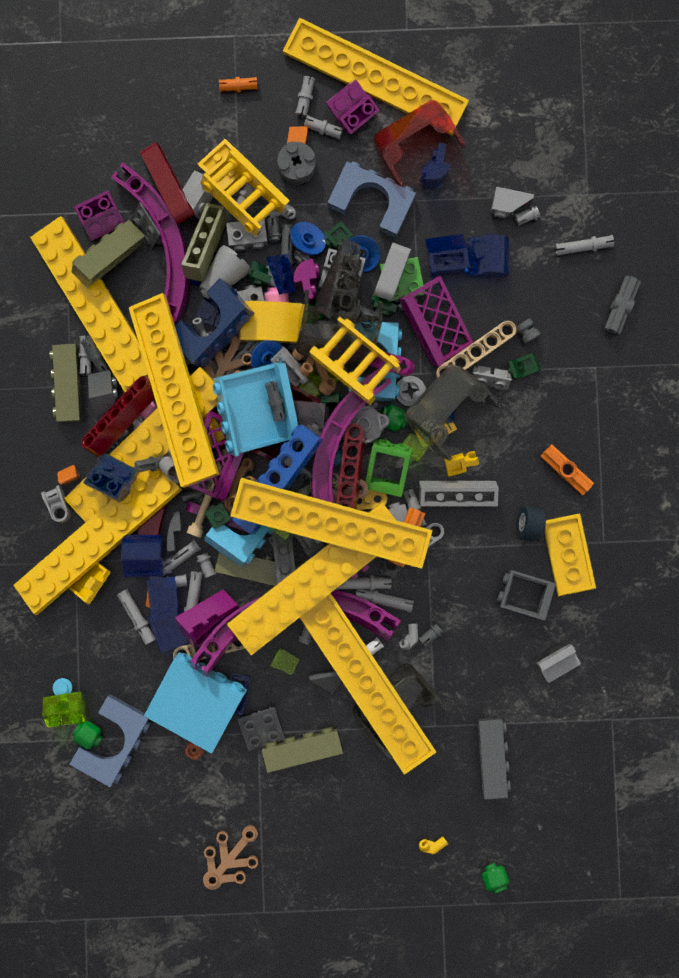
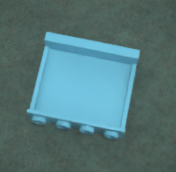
(245, 408)
(195, 704)

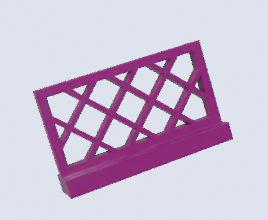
(421, 326)
(229, 466)

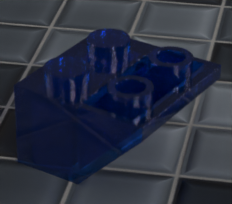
(447, 255)

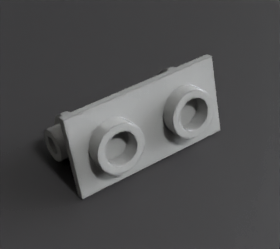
(292, 366)
(500, 379)

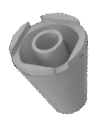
(224, 266)

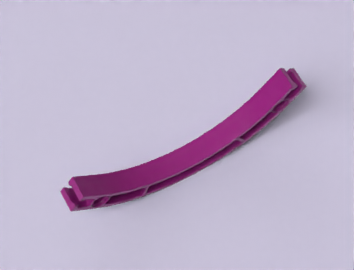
(172, 237)
(332, 433)
(354, 608)

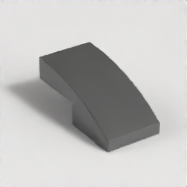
(175, 526)

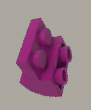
(352, 107)
(99, 215)
(306, 278)

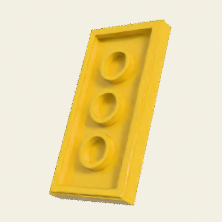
(569, 555)

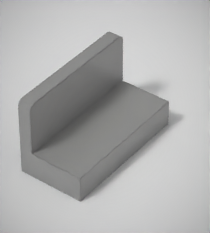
(558, 663)

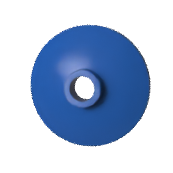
(307, 238)
(372, 251)
(264, 348)

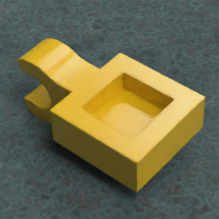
(459, 463)

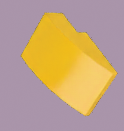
(272, 322)

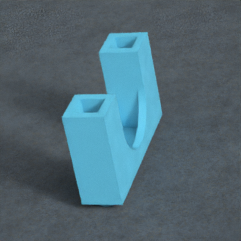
(388, 342)
(235, 546)

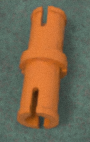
(238, 84)

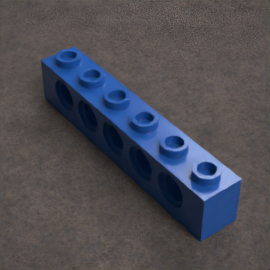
(310, 441)

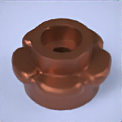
(193, 755)

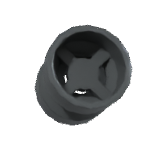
(527, 331)

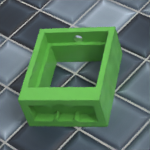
(384, 485)

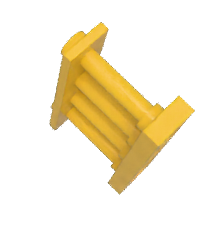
(254, 177)
(351, 380)

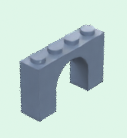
(355, 178)
(108, 768)

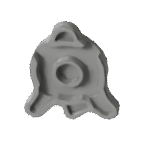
(371, 422)

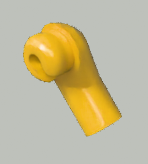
(432, 847)

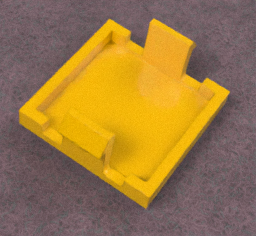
(90, 583)

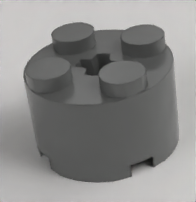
(301, 172)

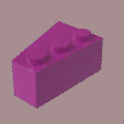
(203, 618)

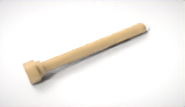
(196, 527)

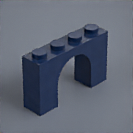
(233, 316)

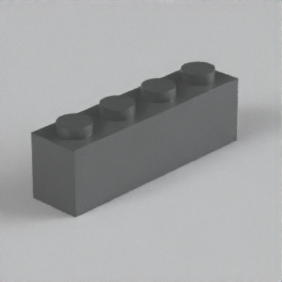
(492, 758)

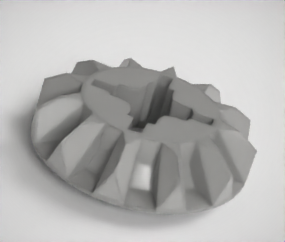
(416, 384)

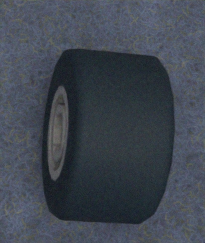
(531, 523)

